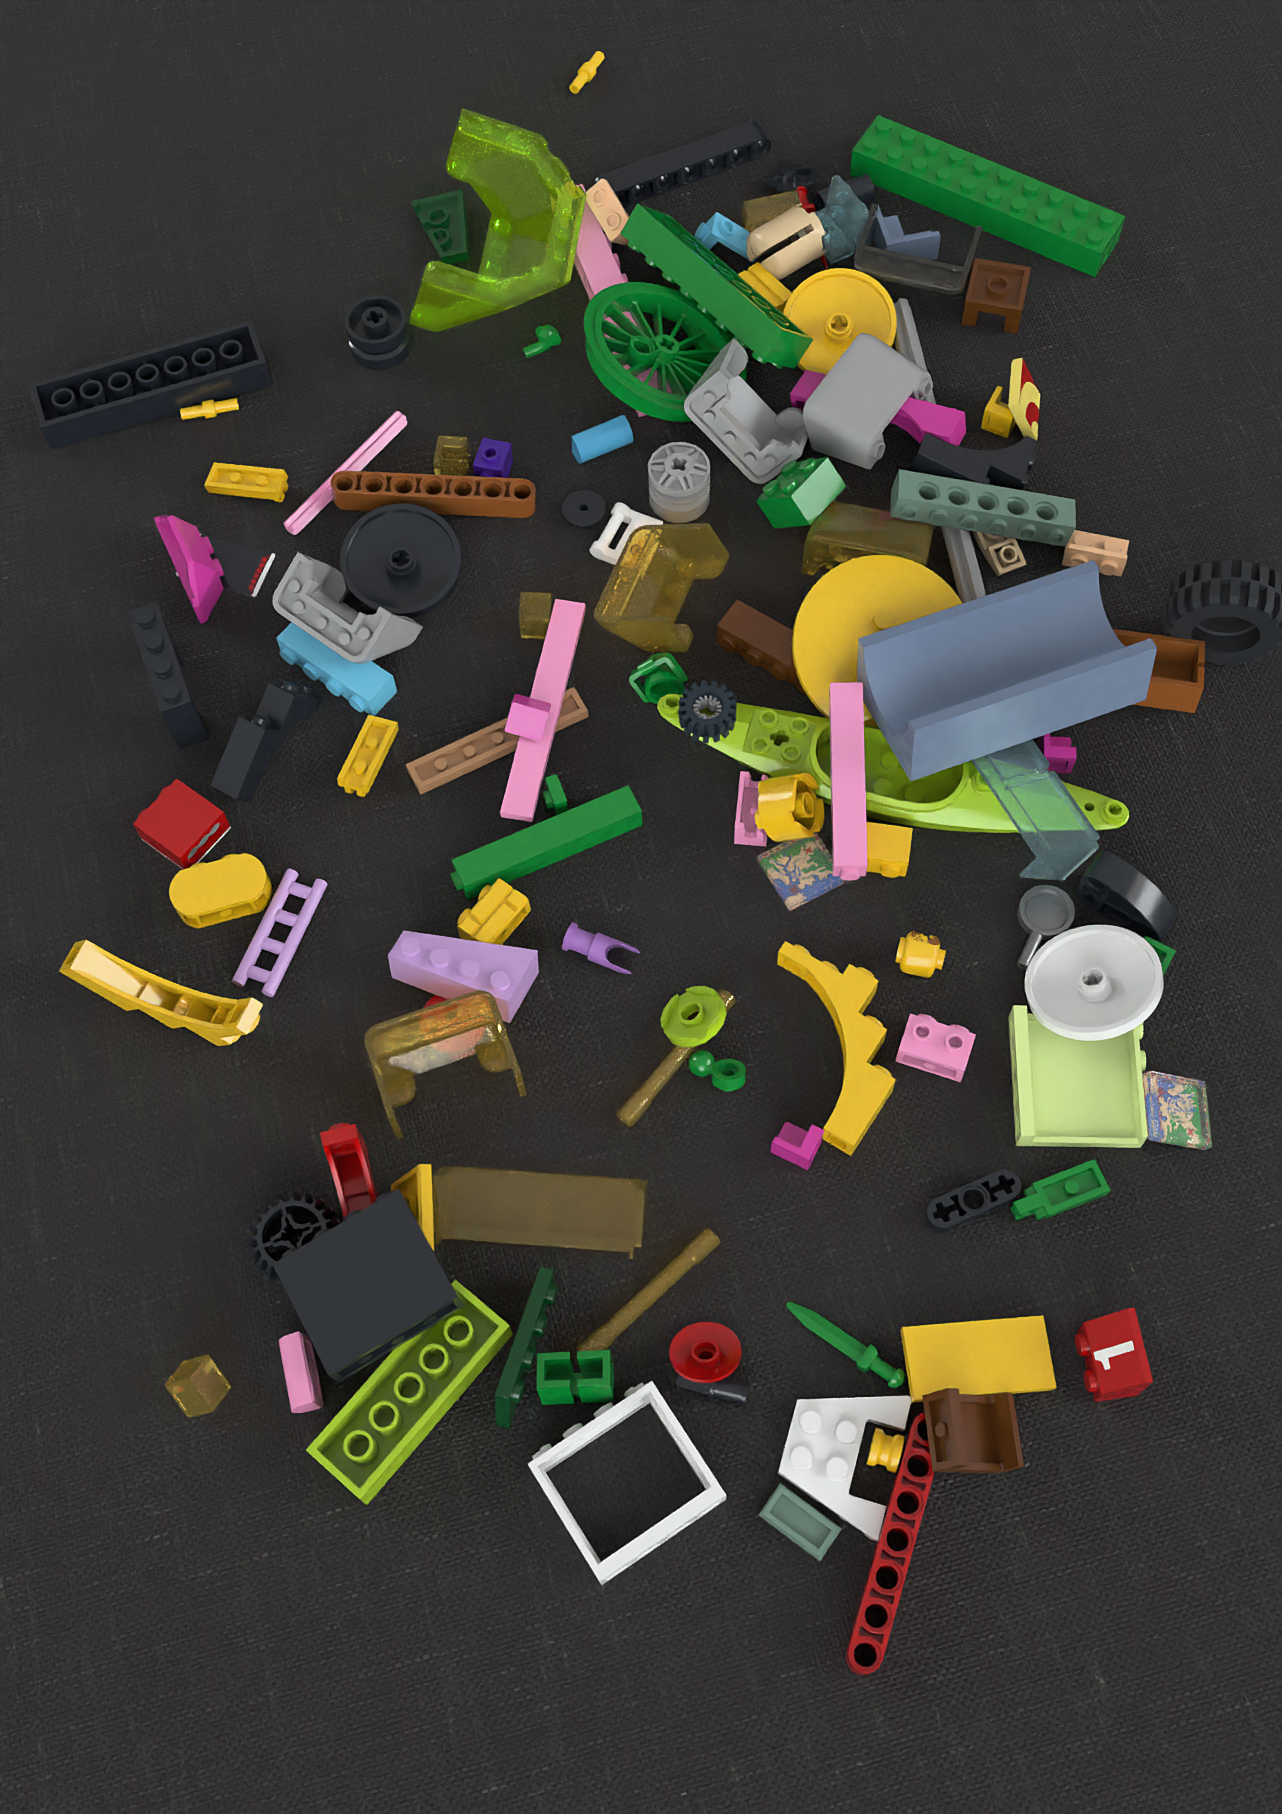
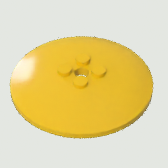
(853, 603)

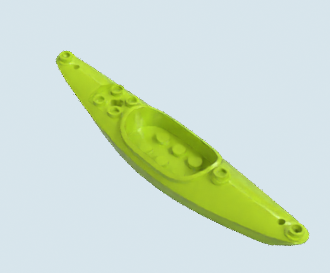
(951, 799)

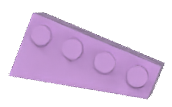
(461, 966)

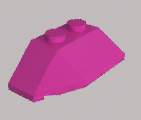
(193, 563)

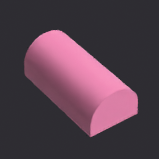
(301, 1373)

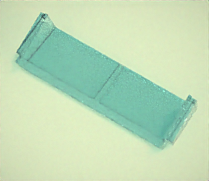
(1039, 810)

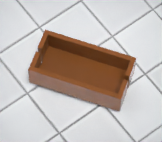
(1176, 672)

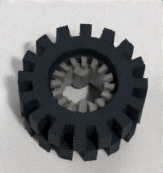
(707, 697)

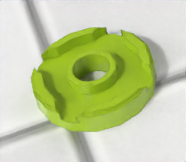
(701, 1028)

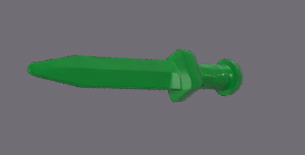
(865, 1357)

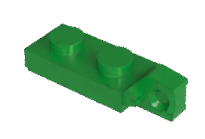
(1062, 1192)

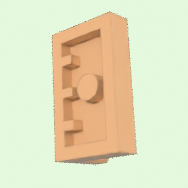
(608, 210)
(1106, 551)

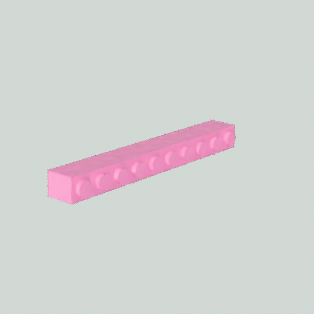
(601, 269)

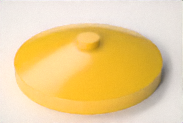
(835, 310)

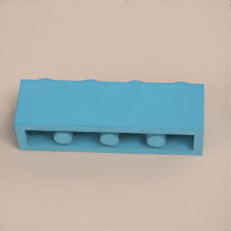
(363, 685)

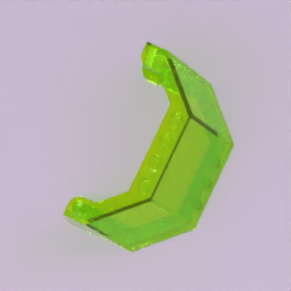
(529, 230)

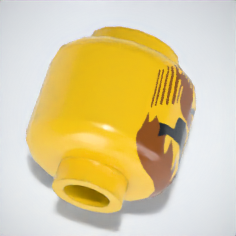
(920, 954)

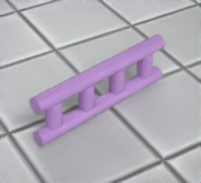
(285, 950)

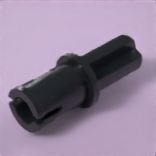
(725, 1389)

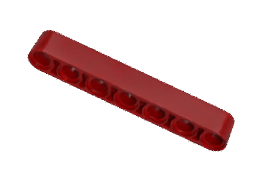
(886, 1558)

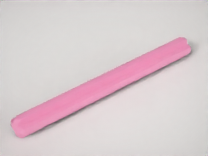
(355, 462)

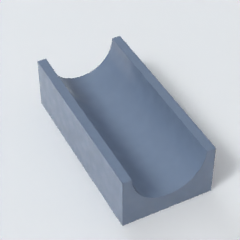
(999, 671)

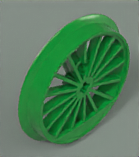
(647, 350)

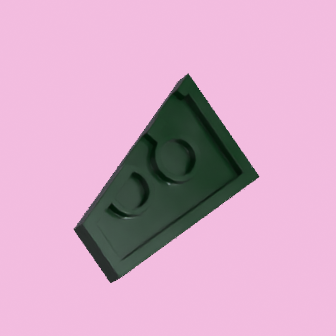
(445, 224)

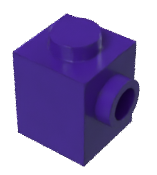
(493, 459)

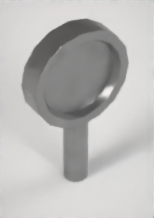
(1043, 915)

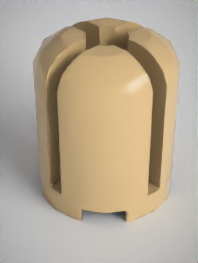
(794, 224)

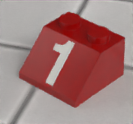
(1114, 1356)

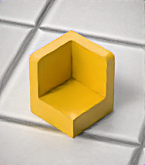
(997, 416)

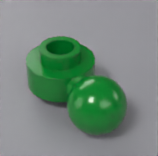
(726, 1073)

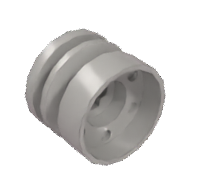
(679, 482)

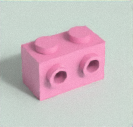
(935, 1047)

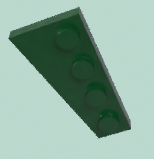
(523, 1349)

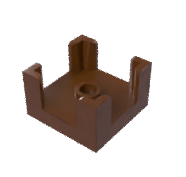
(996, 290)

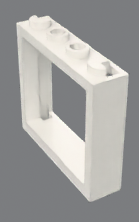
(580, 1436)

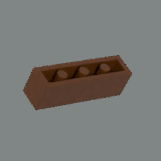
(759, 641)

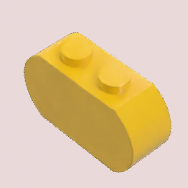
(220, 890)

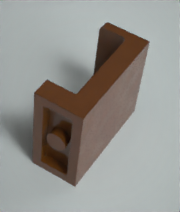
(972, 1432)

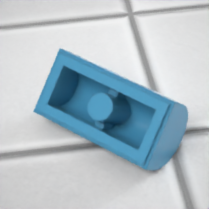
(601, 439)

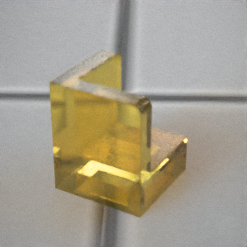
(451, 456)
(534, 614)
(198, 1386)

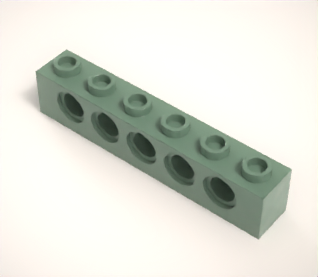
(983, 508)

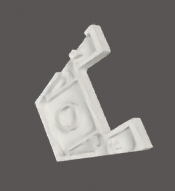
(825, 1449)

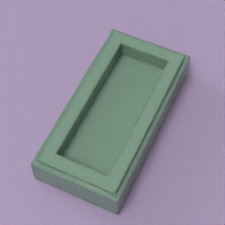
(800, 1522)

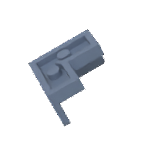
(891, 238)

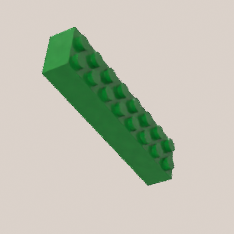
(715, 288)

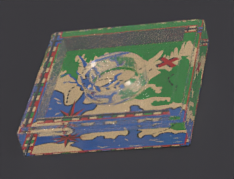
(800, 870)
(1176, 1110)

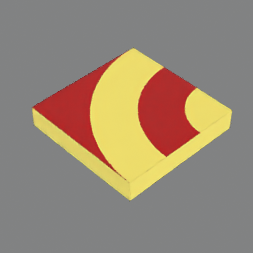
(1024, 399)

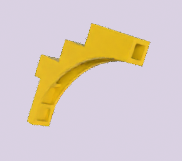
(846, 998)
(174, 1005)

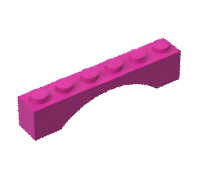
(914, 416)

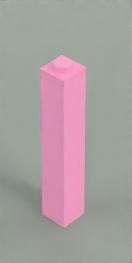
(847, 780)

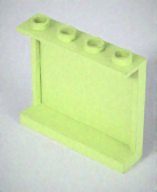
(1074, 1088)

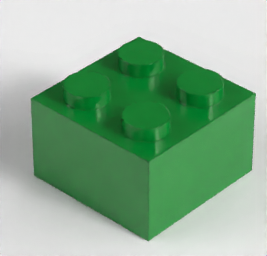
(800, 492)

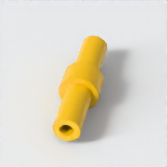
(586, 72)
(209, 409)

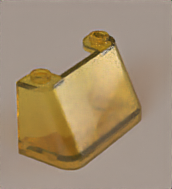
(858, 531)

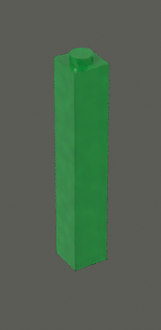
(547, 842)

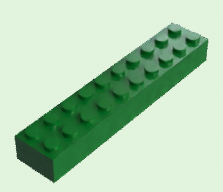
(987, 195)

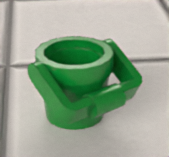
(661, 678)

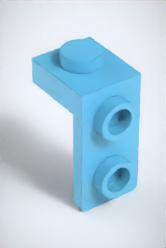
(724, 231)

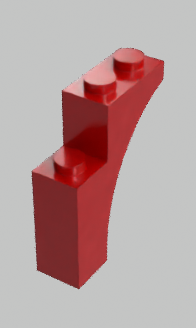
(349, 1167)

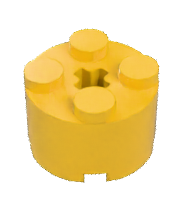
(789, 807)

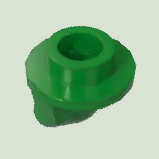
(547, 337)

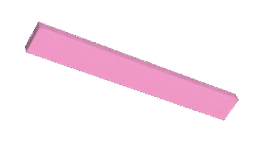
(549, 686)

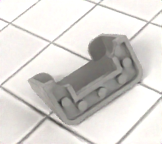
(861, 399)
(742, 421)
(313, 600)

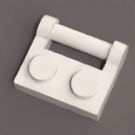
(620, 514)

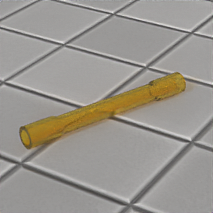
(641, 1099)
(692, 1255)

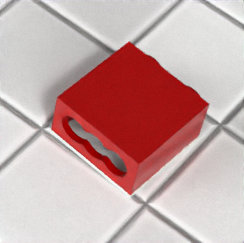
(181, 825)

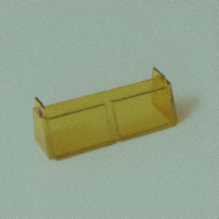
(539, 1208)

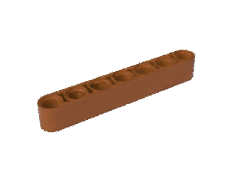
(449, 491)

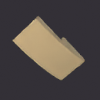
(1000, 552)

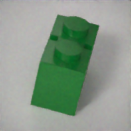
(560, 1384)

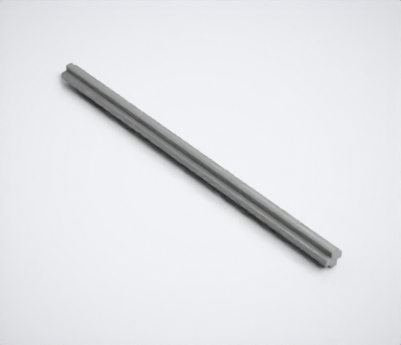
(957, 541)

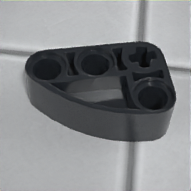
(1125, 896)

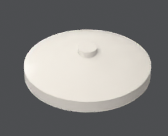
(1094, 982)

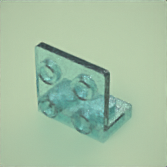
(842, 221)

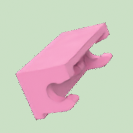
(745, 827)

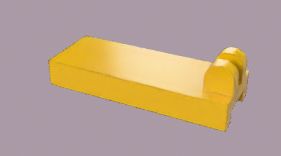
(247, 481)
(367, 755)

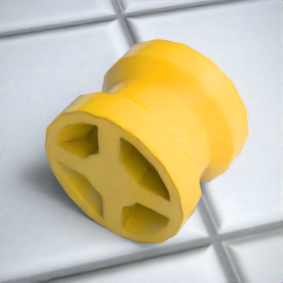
(885, 1450)

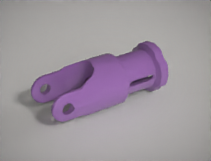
(594, 946)

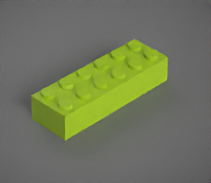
(408, 1397)

